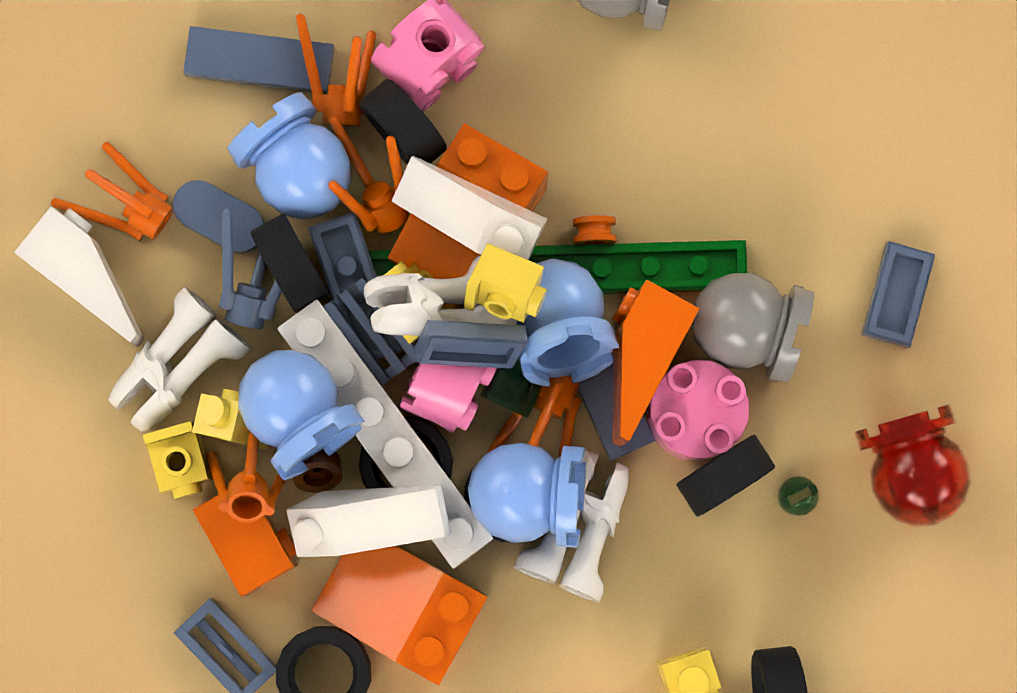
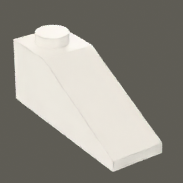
(467, 210)
(78, 266)
(367, 519)

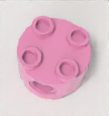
(429, 52)
(445, 393)
(698, 410)

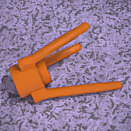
(341, 100)
(377, 207)
(145, 212)
(551, 402)
(248, 492)

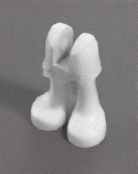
(413, 299)
(152, 364)
(600, 519)

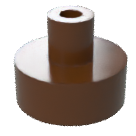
(323, 473)

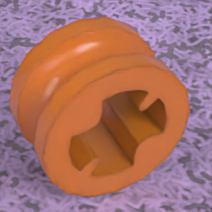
(594, 230)

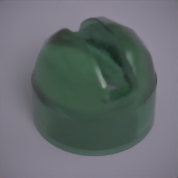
(793, 486)

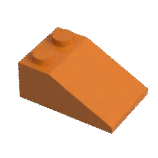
(487, 166)
(648, 337)
(401, 608)

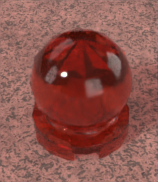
(917, 469)

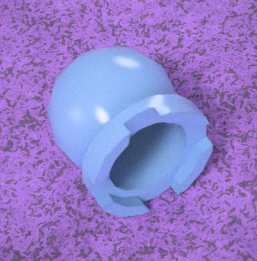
(294, 159)
(569, 329)
(293, 407)
(526, 492)

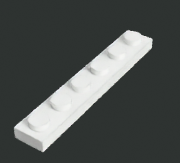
(385, 430)

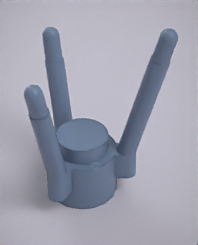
(248, 304)

